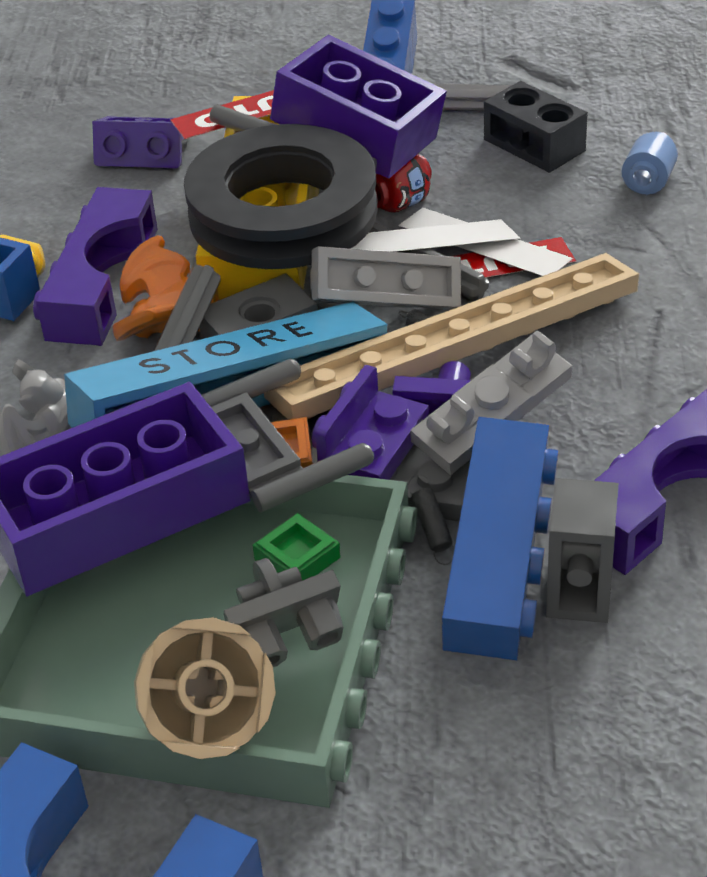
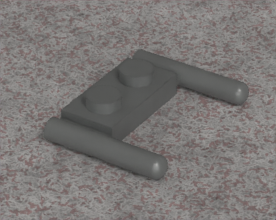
(271, 464)

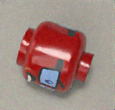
(405, 187)

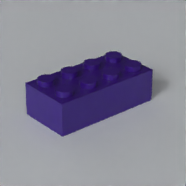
(116, 486)

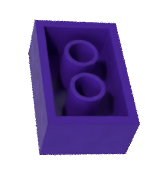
(360, 97)

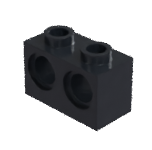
(535, 126)

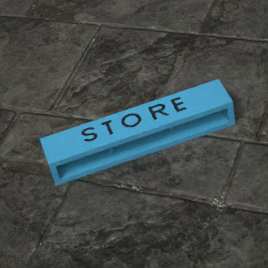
(217, 360)

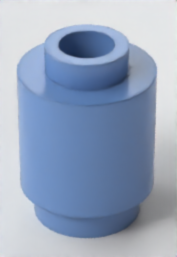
(649, 163)

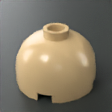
(204, 688)

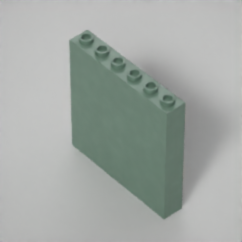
(78, 646)

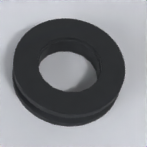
(283, 234)

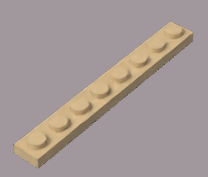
(457, 333)

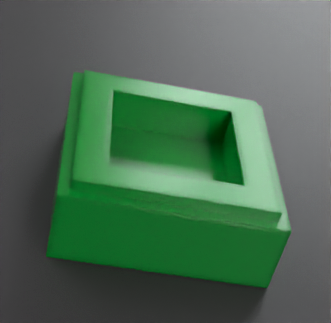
(298, 545)

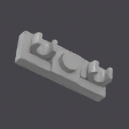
(385, 278)
(499, 392)

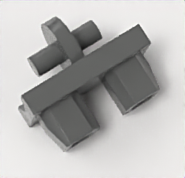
(284, 602)

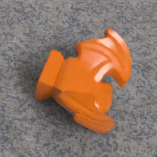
(159, 274)

